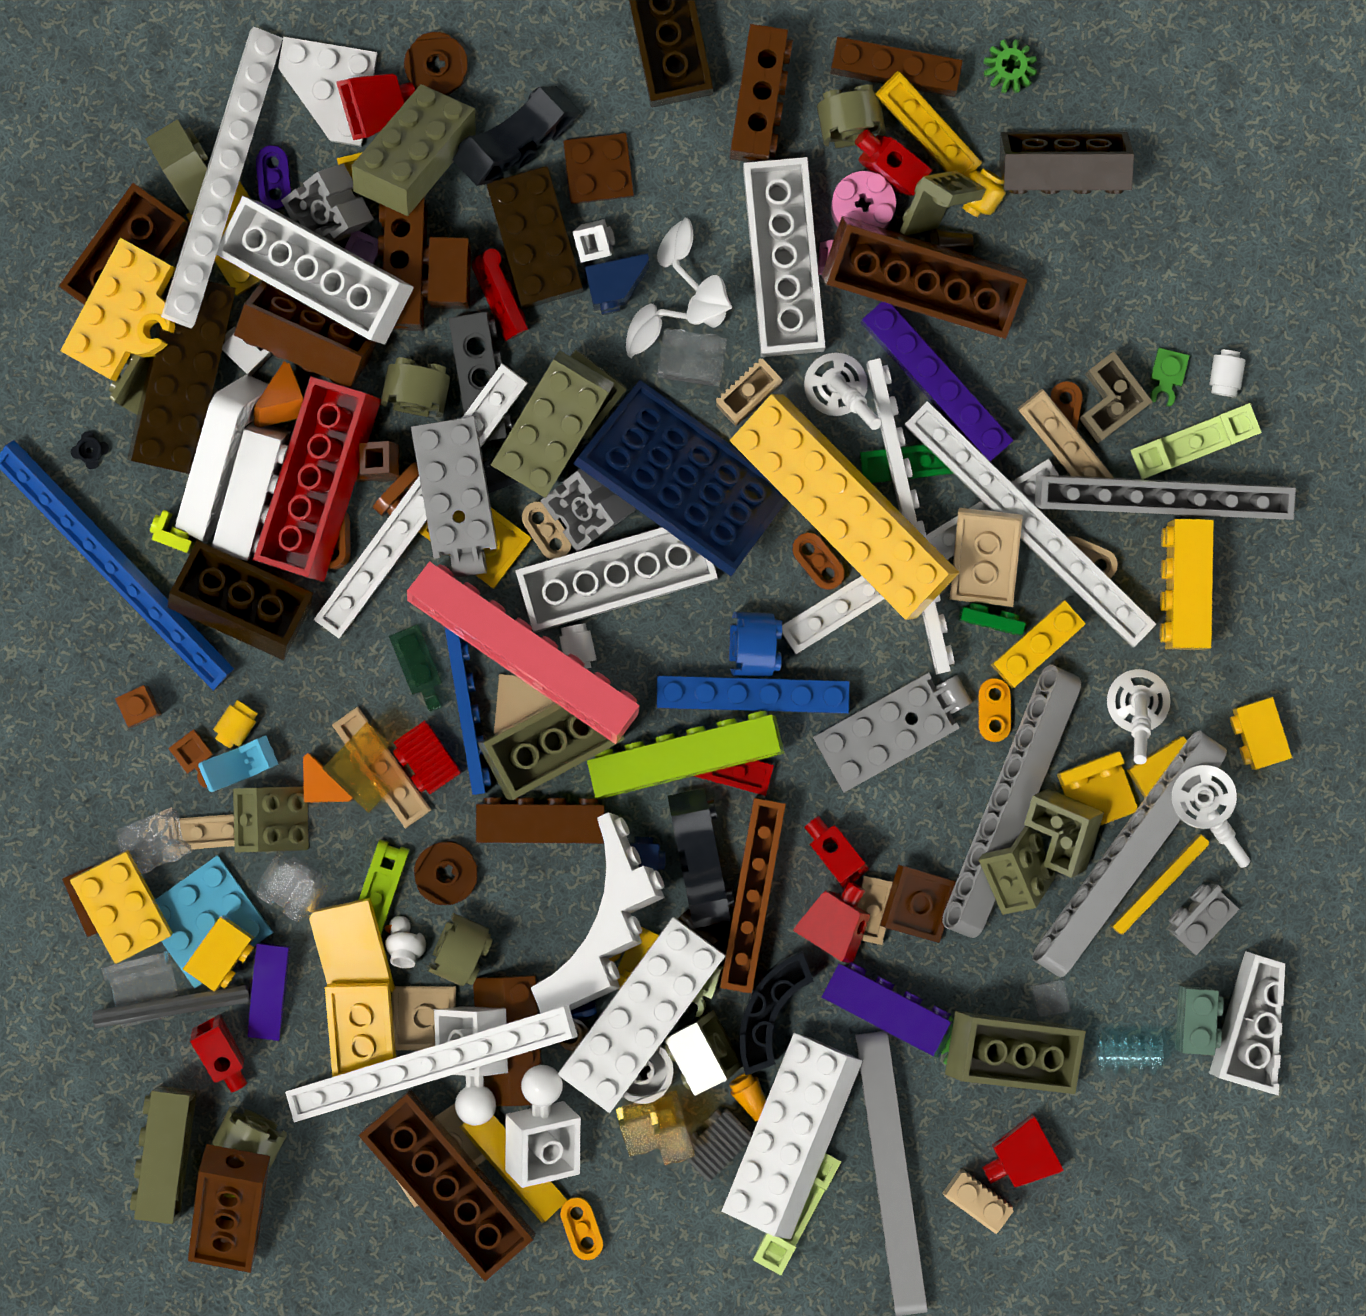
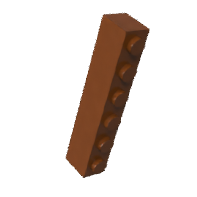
(752, 895)

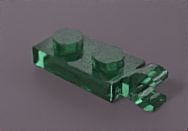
(417, 665)

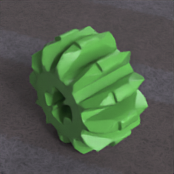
(1002, 57)

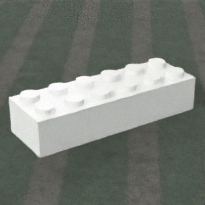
(784, 257)
(314, 270)
(610, 578)
(641, 1014)
(792, 1136)

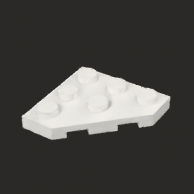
(313, 74)

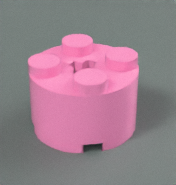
(873, 189)

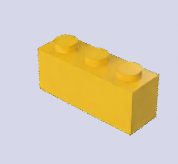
(1038, 644)

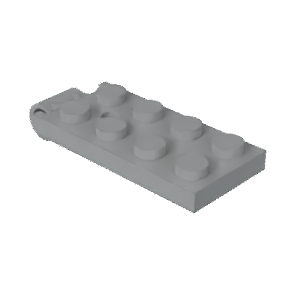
(452, 481)
(882, 737)

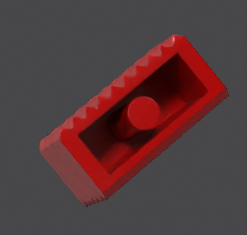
(426, 757)

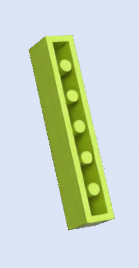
(685, 756)

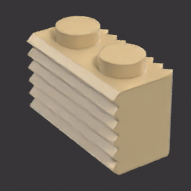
(748, 391)
(978, 1201)

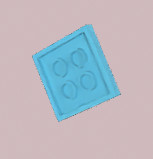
(198, 903)

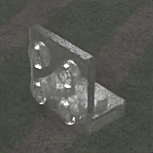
(142, 981)

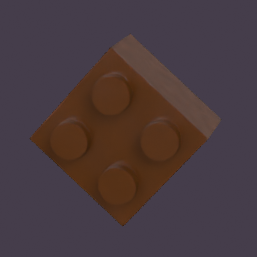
(448, 273)

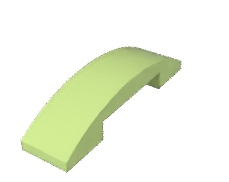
(1196, 441)
(776, 1251)

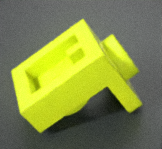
(176, 538)

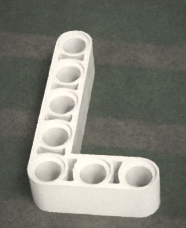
(215, 456)

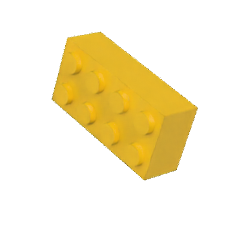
(1188, 584)

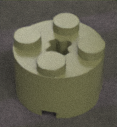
(848, 114)
(416, 388)
(460, 950)
(249, 1133)

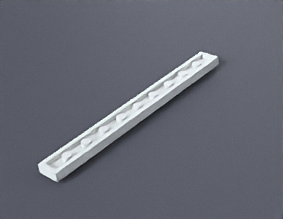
(221, 178)
(906, 499)
(410, 515)
(1036, 528)
(861, 595)
(432, 1063)

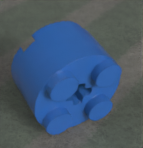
(754, 644)

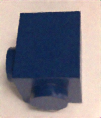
(649, 853)

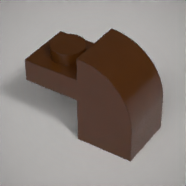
(378, 461)

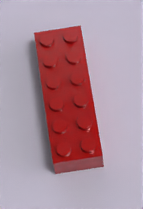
(316, 479)

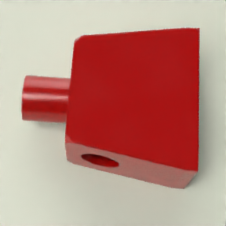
(372, 102)
(892, 161)
(844, 862)
(836, 922)
(214, 1041)
(1023, 1155)

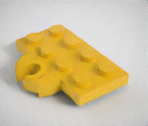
(121, 312)

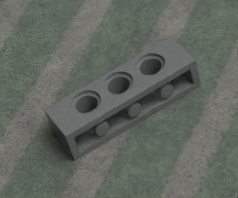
(463, 331)

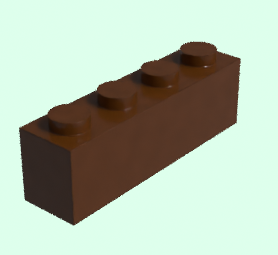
(881, 62)
(539, 822)

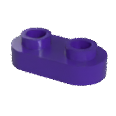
(273, 178)

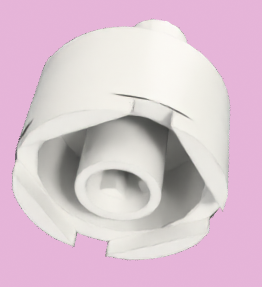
(657, 1080)

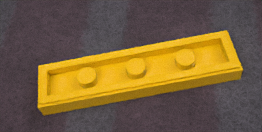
(927, 126)
(1160, 884)
(490, 1140)

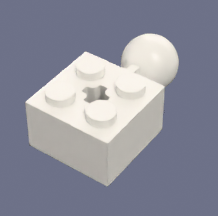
(475, 1102)
(545, 1138)

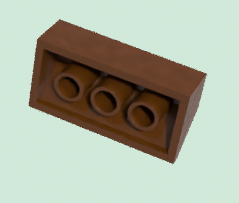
(517, 998)

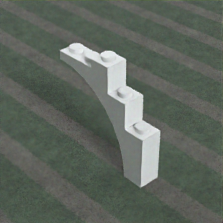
(614, 930)

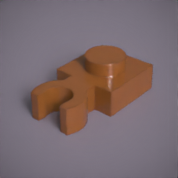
(190, 752)

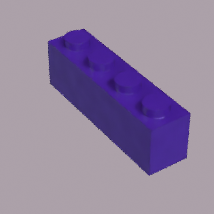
(889, 1010)

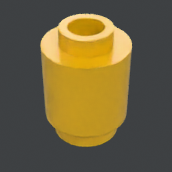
(235, 724)

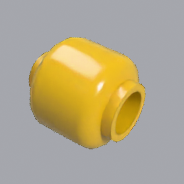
(993, 194)

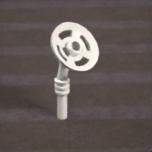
(850, 392)
(1144, 718)
(1204, 800)

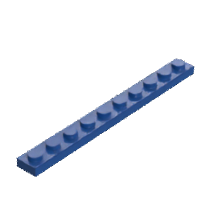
(113, 565)

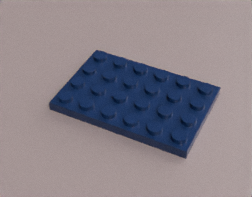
(682, 477)

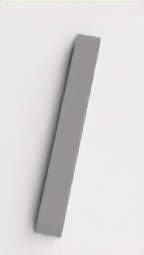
(1012, 795)
(1123, 860)
(891, 1173)

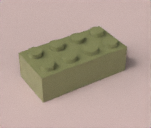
(413, 150)
(552, 424)
(540, 749)
(1015, 1052)
(164, 1155)

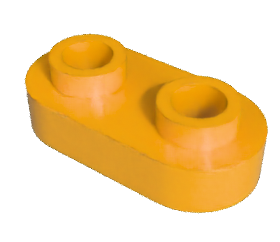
(994, 710)
(581, 1227)

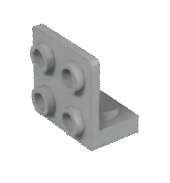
(1202, 918)

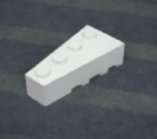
(250, 490)
(1253, 1026)

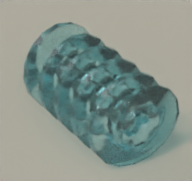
(1129, 1053)

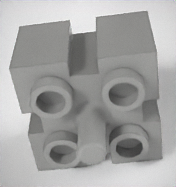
(328, 205)
(585, 509)

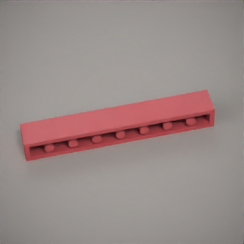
(523, 652)

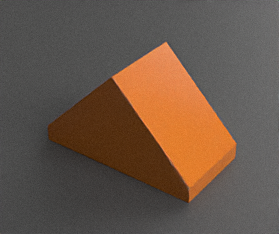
(280, 399)
(319, 785)

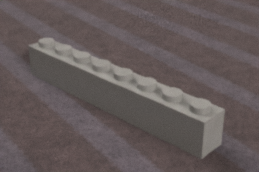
(1164, 497)

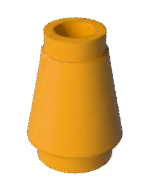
(748, 1094)

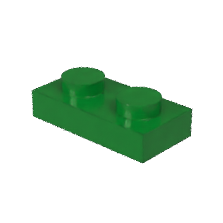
(979, 616)

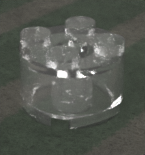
(292, 886)

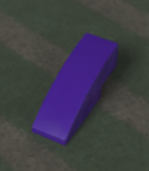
(268, 991)

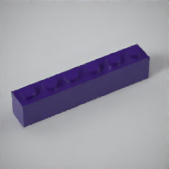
(936, 380)

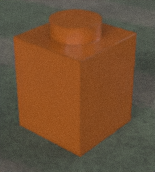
(138, 706)

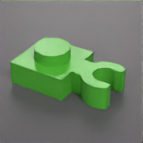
(1169, 370)

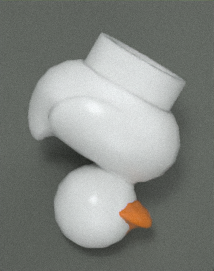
(402, 945)

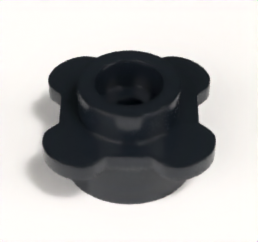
(90, 459)

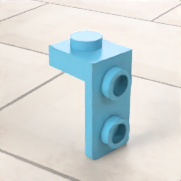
(238, 764)

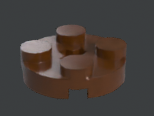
(448, 51)
(451, 890)

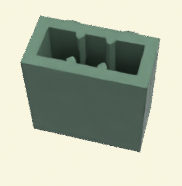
(1198, 1020)

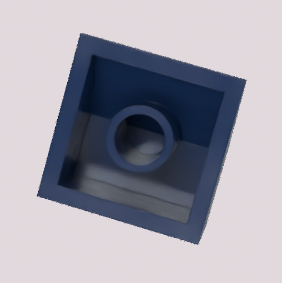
(615, 282)

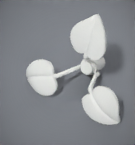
(706, 306)

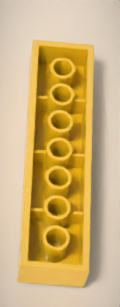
(844, 506)

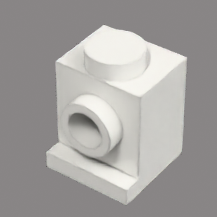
(594, 240)
(247, 357)

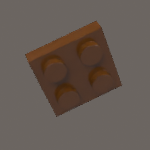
(598, 168)
(917, 903)

